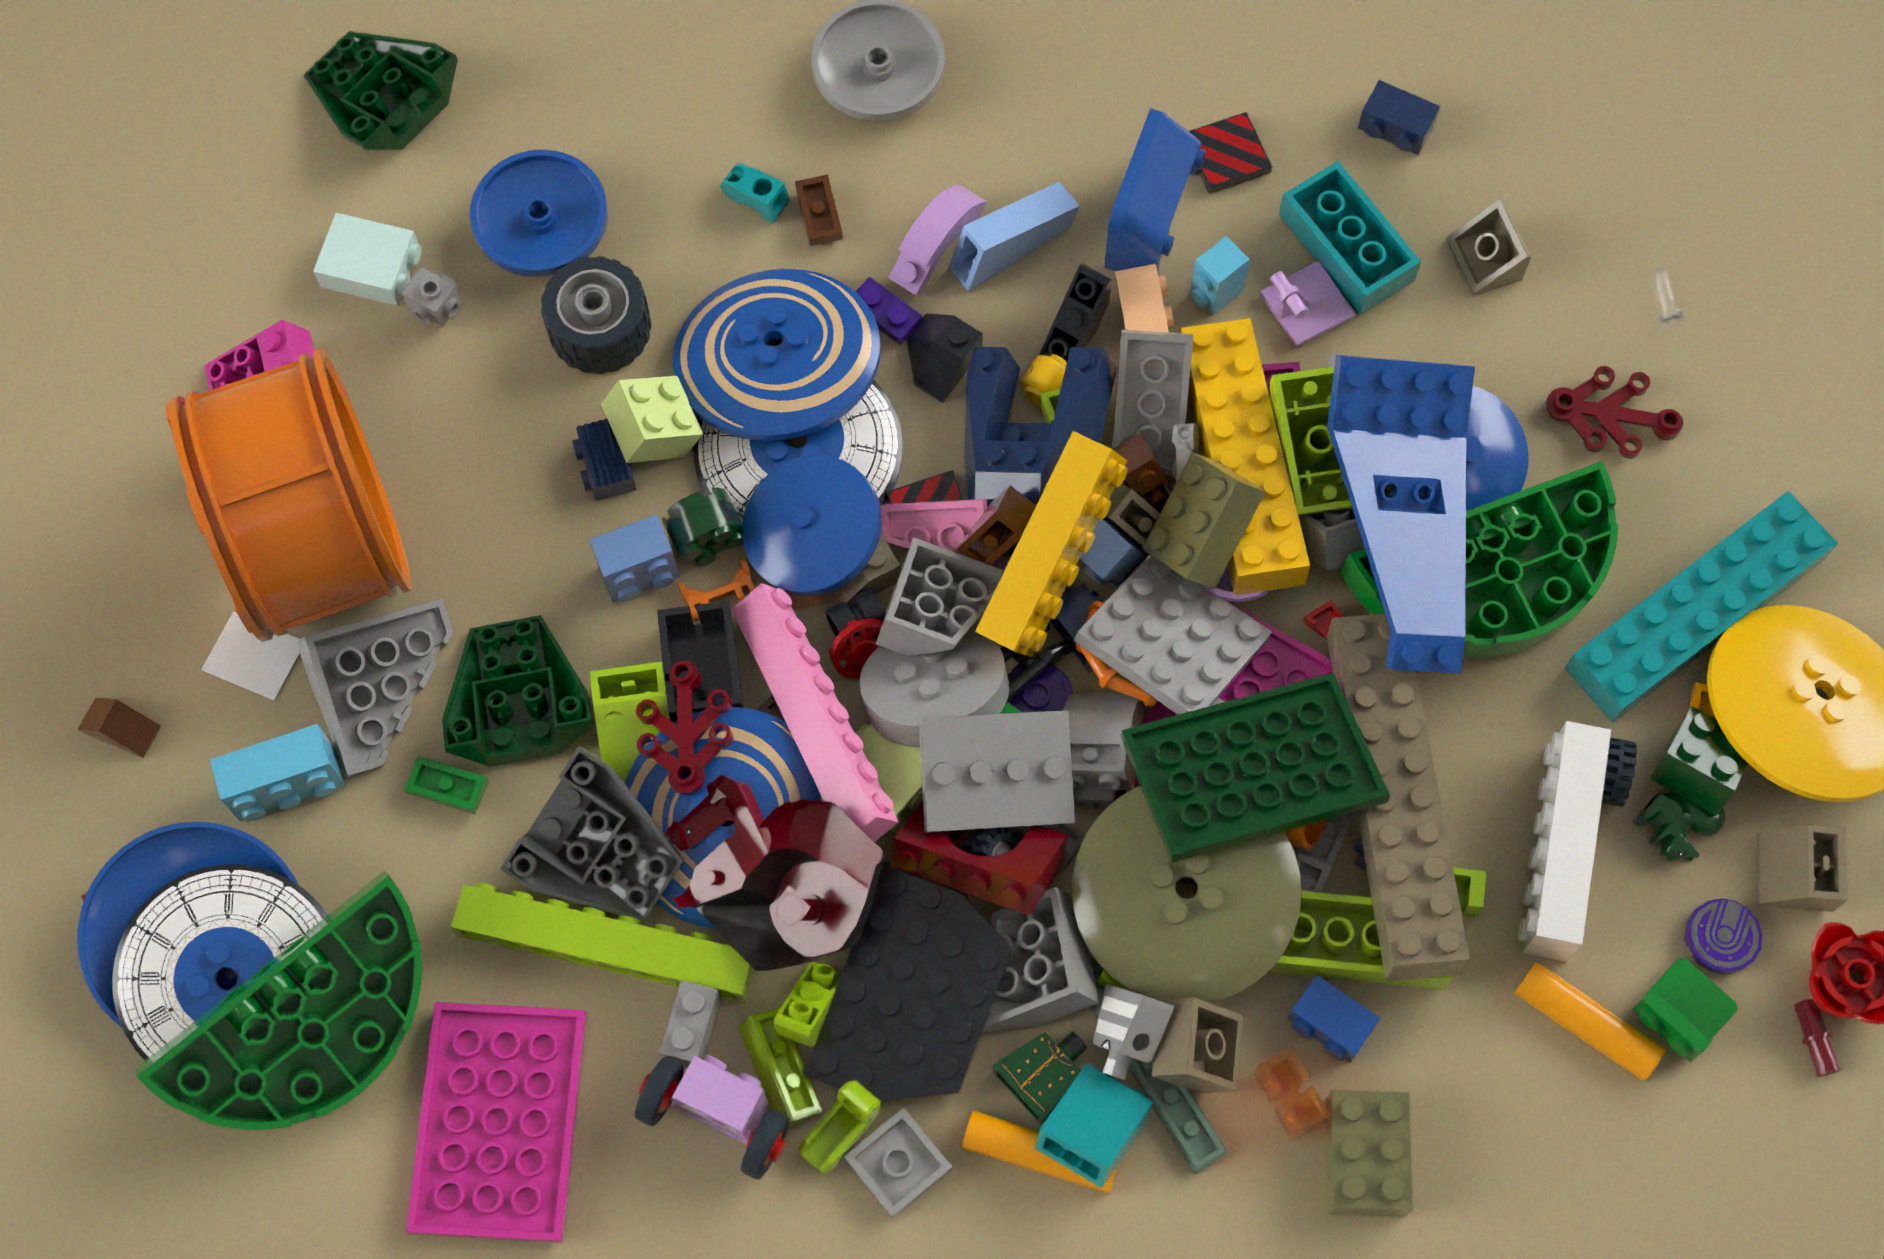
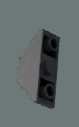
(1079, 312)

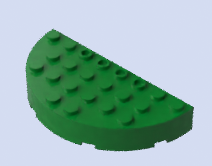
(1527, 562)
(303, 1026)

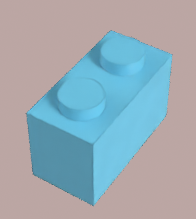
(1219, 276)

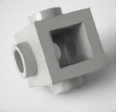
(432, 297)

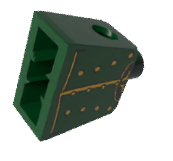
(1041, 1072)

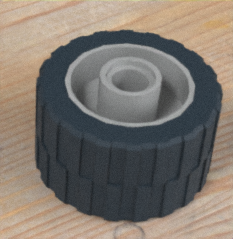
(596, 314)

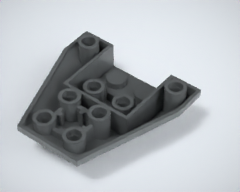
(595, 844)

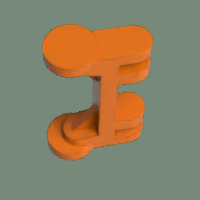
(740, 582)

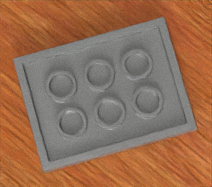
(996, 770)

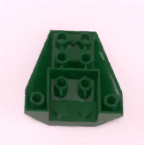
(383, 87)
(514, 696)

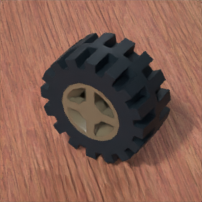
(1619, 772)

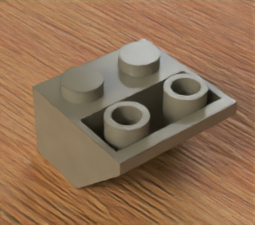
(1802, 867)

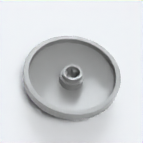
(878, 60)

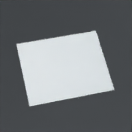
(249, 662)

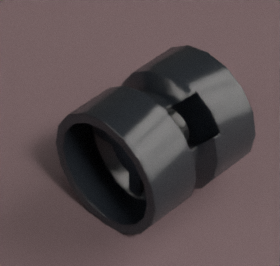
(862, 606)

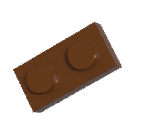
(818, 210)

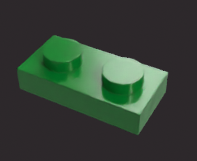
(446, 785)

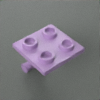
(1306, 303)

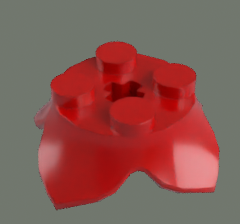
(1832, 955)

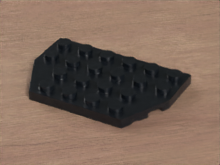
(911, 993)

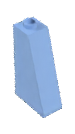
(1011, 234)

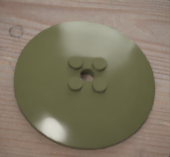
(1174, 944)

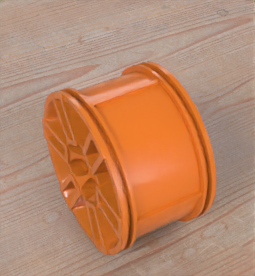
(288, 495)

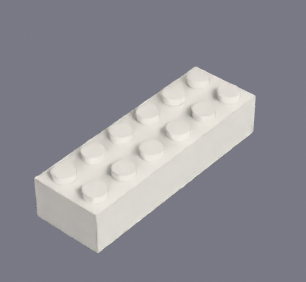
(1565, 842)

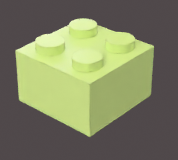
(651, 418)

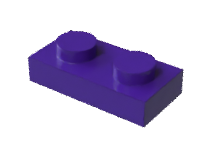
(890, 312)

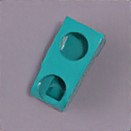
(756, 191)

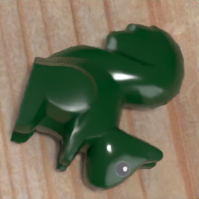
(1673, 819)

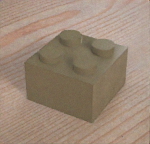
(1200, 1047)

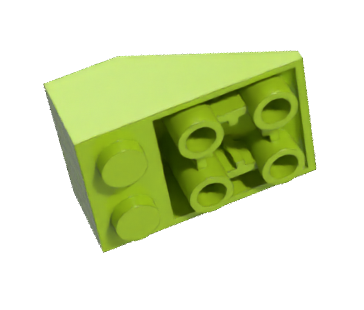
(615, 701)

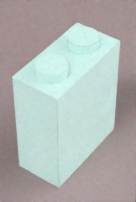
(367, 259)

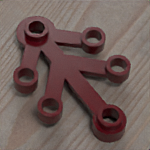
(1609, 413)
(686, 732)

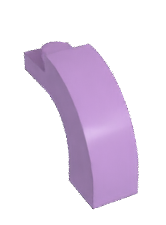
(932, 234)

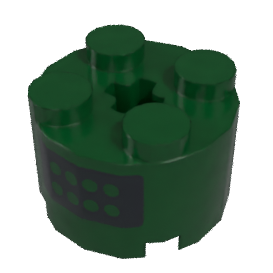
(703, 526)

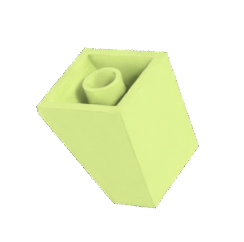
(897, 770)

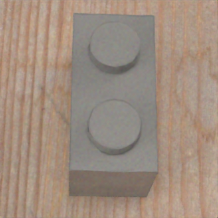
(691, 1022)

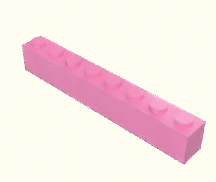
(812, 710)

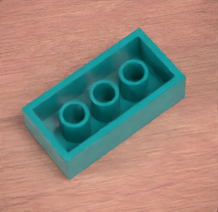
(1349, 237)

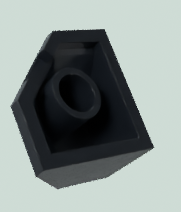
(941, 353)

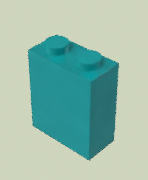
(1094, 1125)

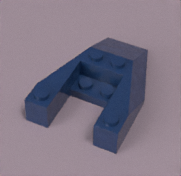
(1027, 453)

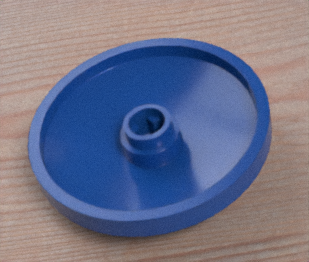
(538, 212)
(1494, 451)
(812, 525)

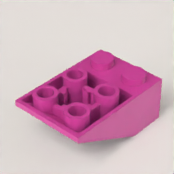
(264, 351)

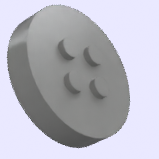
(930, 685)

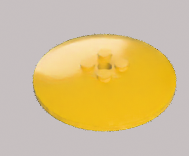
(1770, 711)

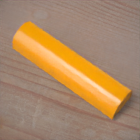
(1590, 1021)
(1016, 1146)

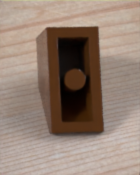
(998, 527)

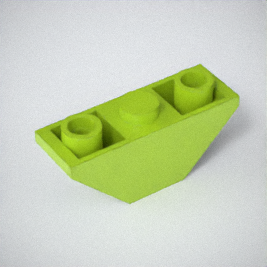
(808, 1004)

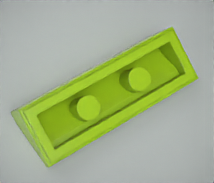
(779, 1068)

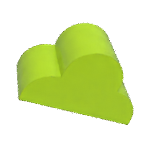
(1301, 417)

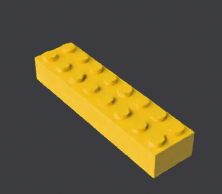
(1241, 433)

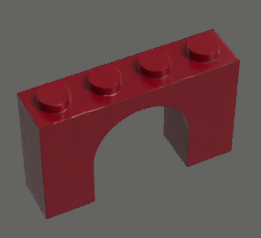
(1009, 879)

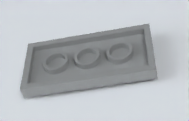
(1152, 390)

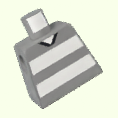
(1129, 1028)

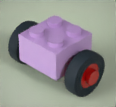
(720, 1101)

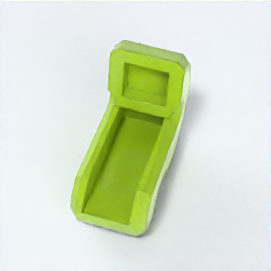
(840, 1127)

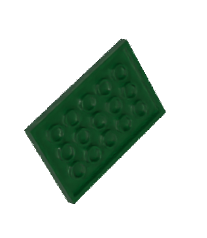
(1253, 767)

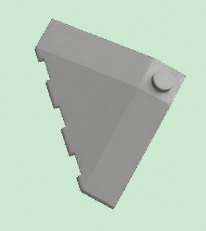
(370, 675)

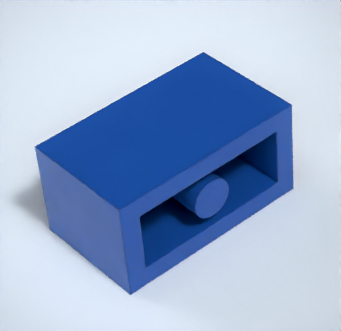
(1332, 1019)

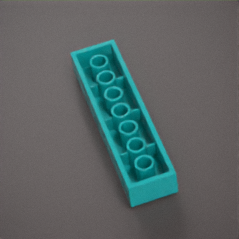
(1699, 606)

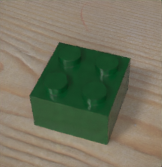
(1700, 763)

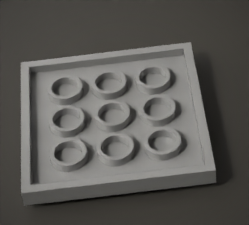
(1172, 637)

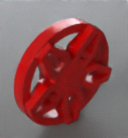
(858, 648)

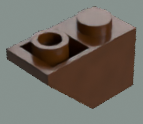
(1145, 472)

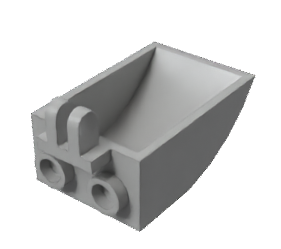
(1096, 744)

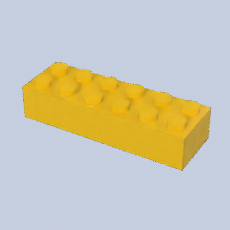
(1053, 545)

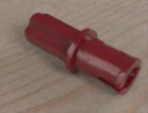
(1817, 1037)

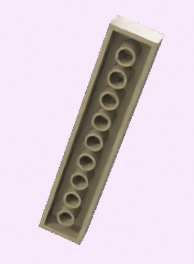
(1407, 837)

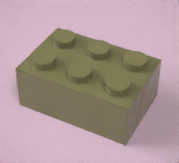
(1203, 520)
(1369, 1153)

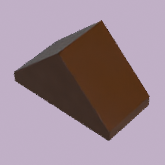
(119, 726)

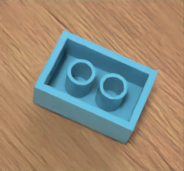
(277, 773)

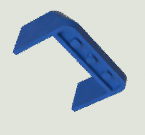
(1151, 193)

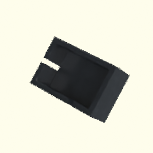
(706, 645)

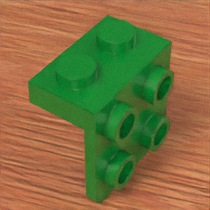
(1685, 1009)

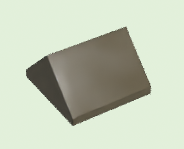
(1490, 249)

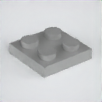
(898, 1163)

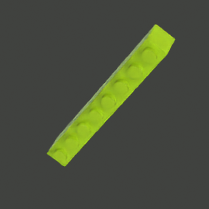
(599, 941)

